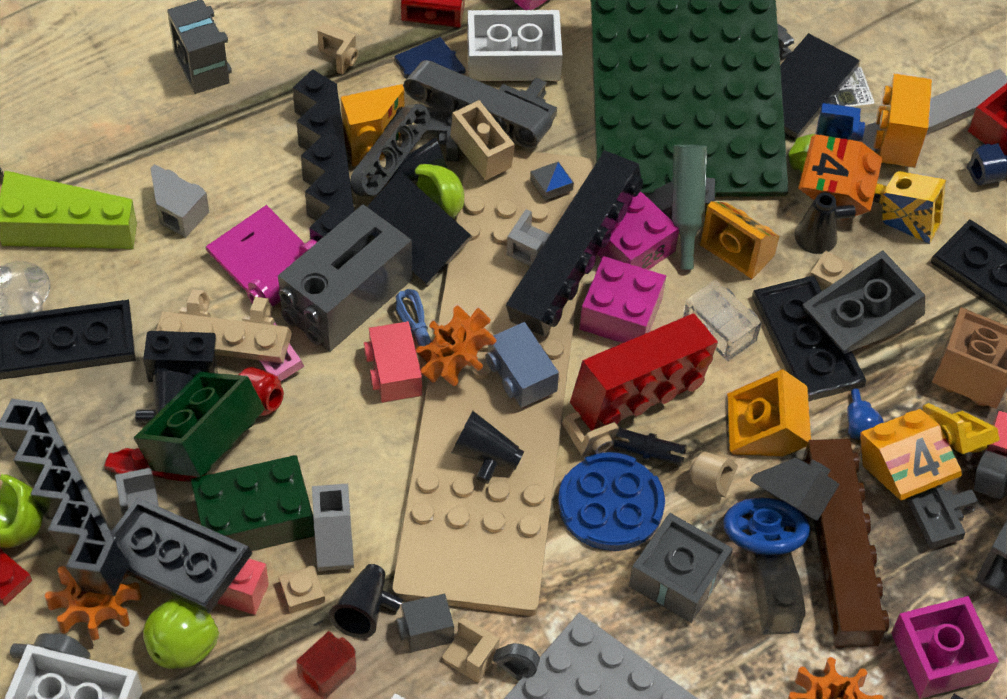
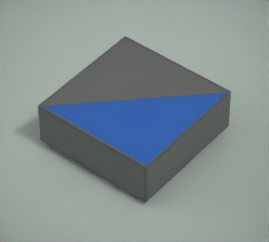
(551, 180)

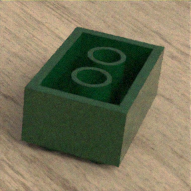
(199, 424)
(256, 503)

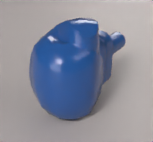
(861, 415)

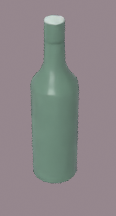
(688, 196)

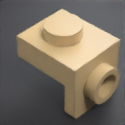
(338, 44)
(587, 440)

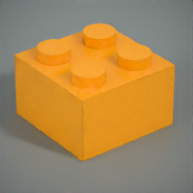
(903, 120)

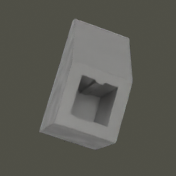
(178, 202)
(332, 527)

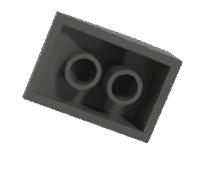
(867, 304)

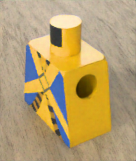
(912, 204)

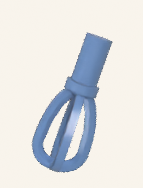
(420, 329)

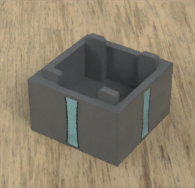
(199, 46)
(680, 567)

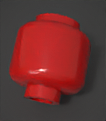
(267, 387)

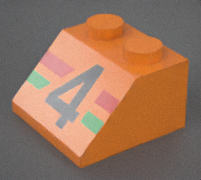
(843, 169)

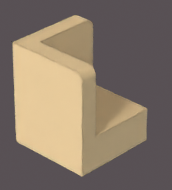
(471, 650)

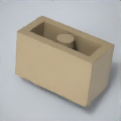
(482, 140)

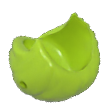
(442, 187)
(18, 513)
(179, 634)

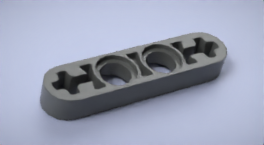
(394, 154)

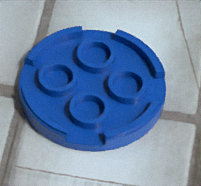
(611, 502)

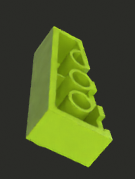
(63, 215)

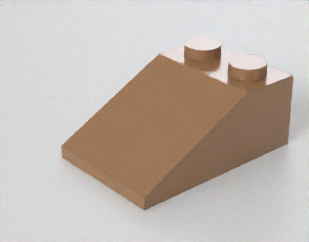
(974, 359)

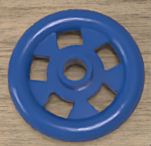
(767, 524)

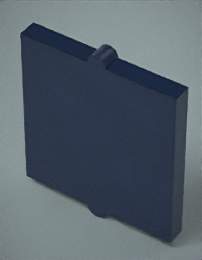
(434, 51)

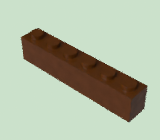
(845, 550)

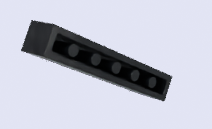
(575, 243)

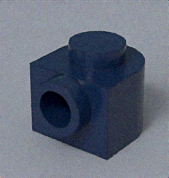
(988, 164)

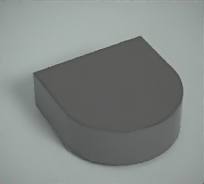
(517, 660)

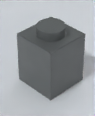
(426, 623)

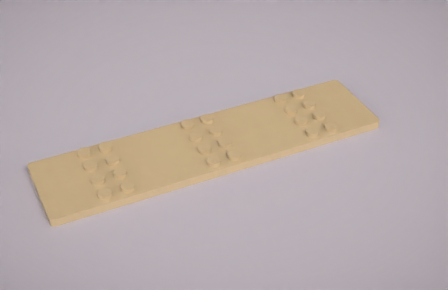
(459, 533)

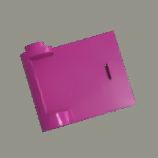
(258, 252)

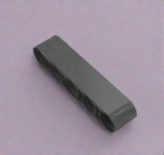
(451, 91)

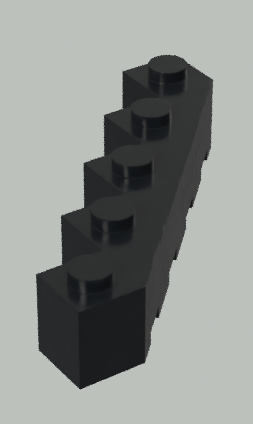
(325, 157)
(64, 497)

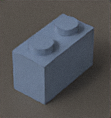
(522, 365)

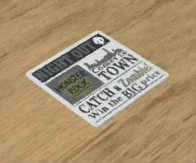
(854, 91)

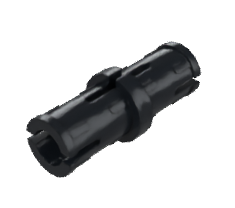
(650, 446)

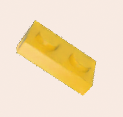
(963, 430)

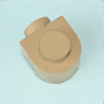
(712, 473)

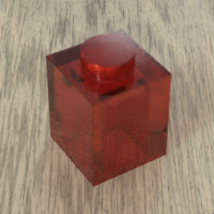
(327, 664)

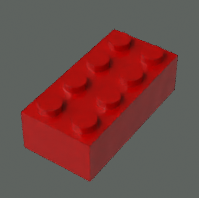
(643, 372)

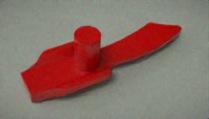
(133, 460)

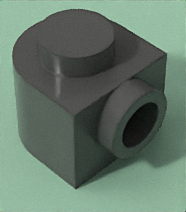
(992, 475)

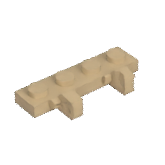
(248, 339)

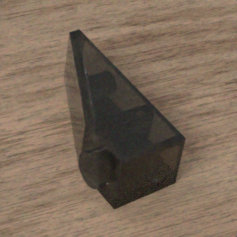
(778, 593)

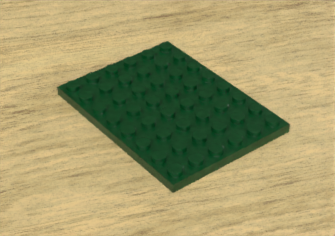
(691, 78)

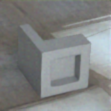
(525, 240)
(134, 485)

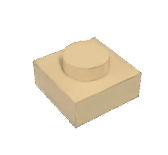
(830, 269)
(301, 589)

